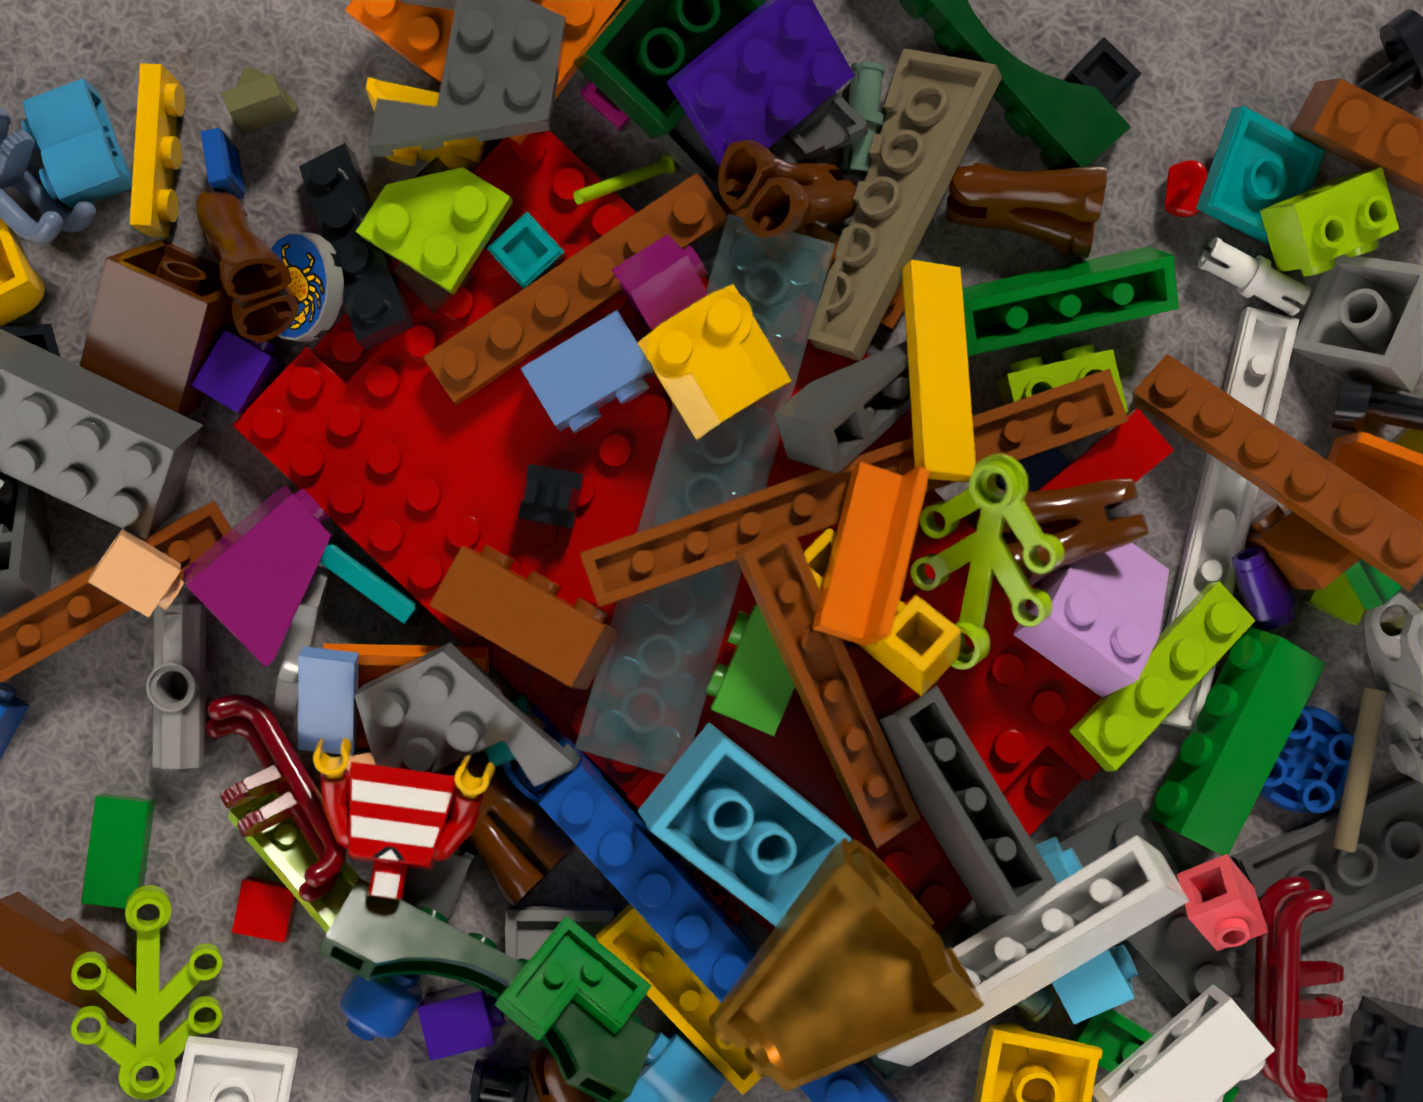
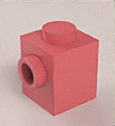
(1222, 903)

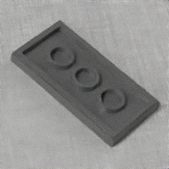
(1363, 882)

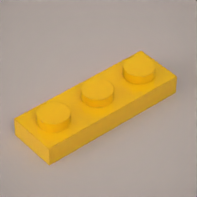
(156, 151)

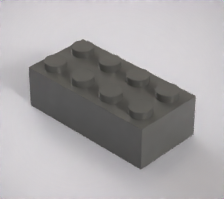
(91, 439)

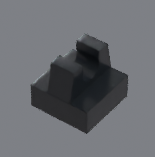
(551, 496)

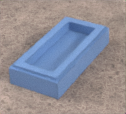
(327, 698)

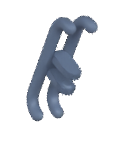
(14, 158)

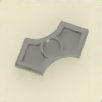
(301, 634)

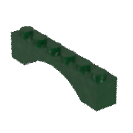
(1063, 118)
(394, 938)

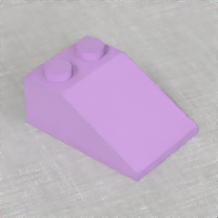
(1101, 617)

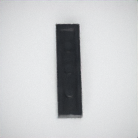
(370, 285)

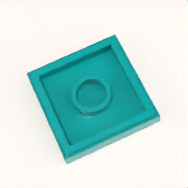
(1255, 169)

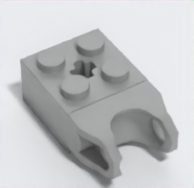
(1399, 672)

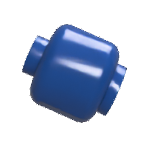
(380, 1005)

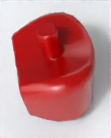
(1184, 188)

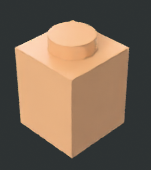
(137, 574)

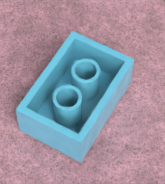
(740, 824)

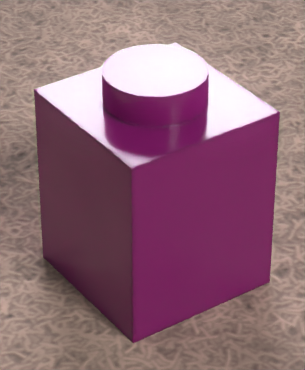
(661, 280)

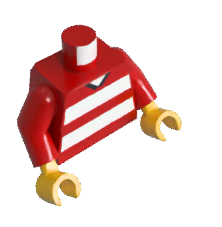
(397, 814)

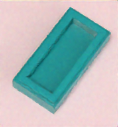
(371, 584)

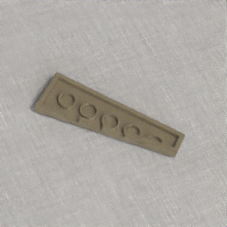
(927, 128)

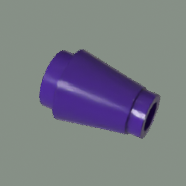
(1263, 589)

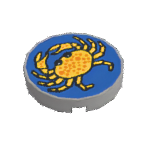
(314, 282)

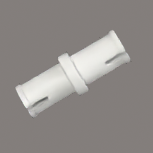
(1254, 276)

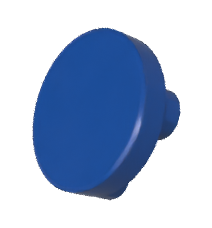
(1310, 764)

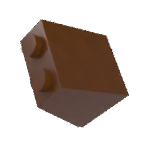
(157, 322)

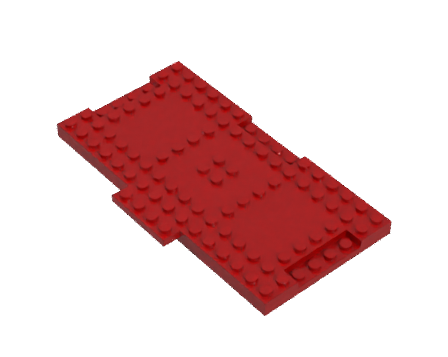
(426, 476)

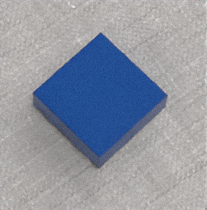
(222, 162)

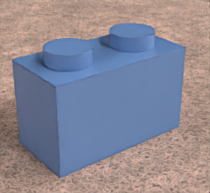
(589, 373)

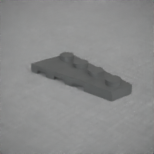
(1173, 942)

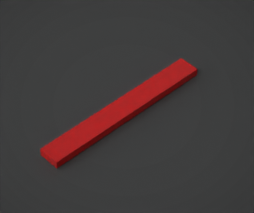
(1121, 453)

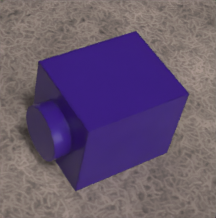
(238, 371)
(459, 1020)

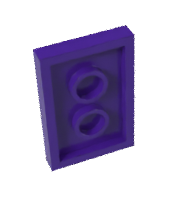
(761, 76)

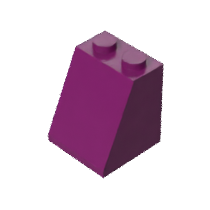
(262, 570)

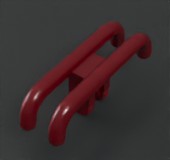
(281, 773)
(1280, 977)

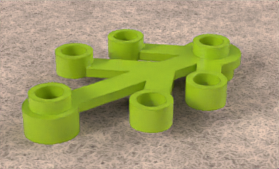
(989, 551)
(148, 1003)

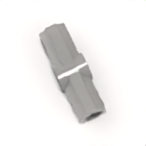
(177, 721)

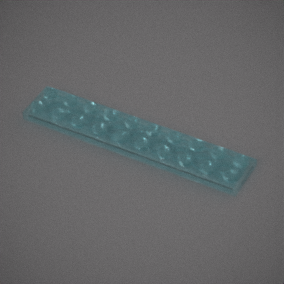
(670, 636)

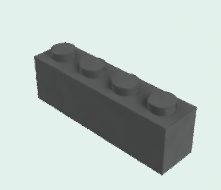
(964, 805)

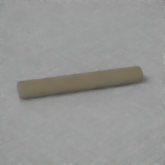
(1359, 769)

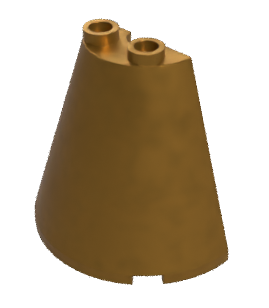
(843, 975)

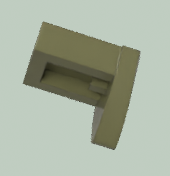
(258, 101)

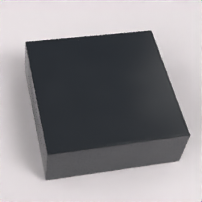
(1106, 70)

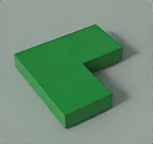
(573, 968)

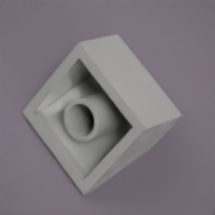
(1367, 321)

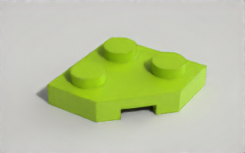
(436, 223)

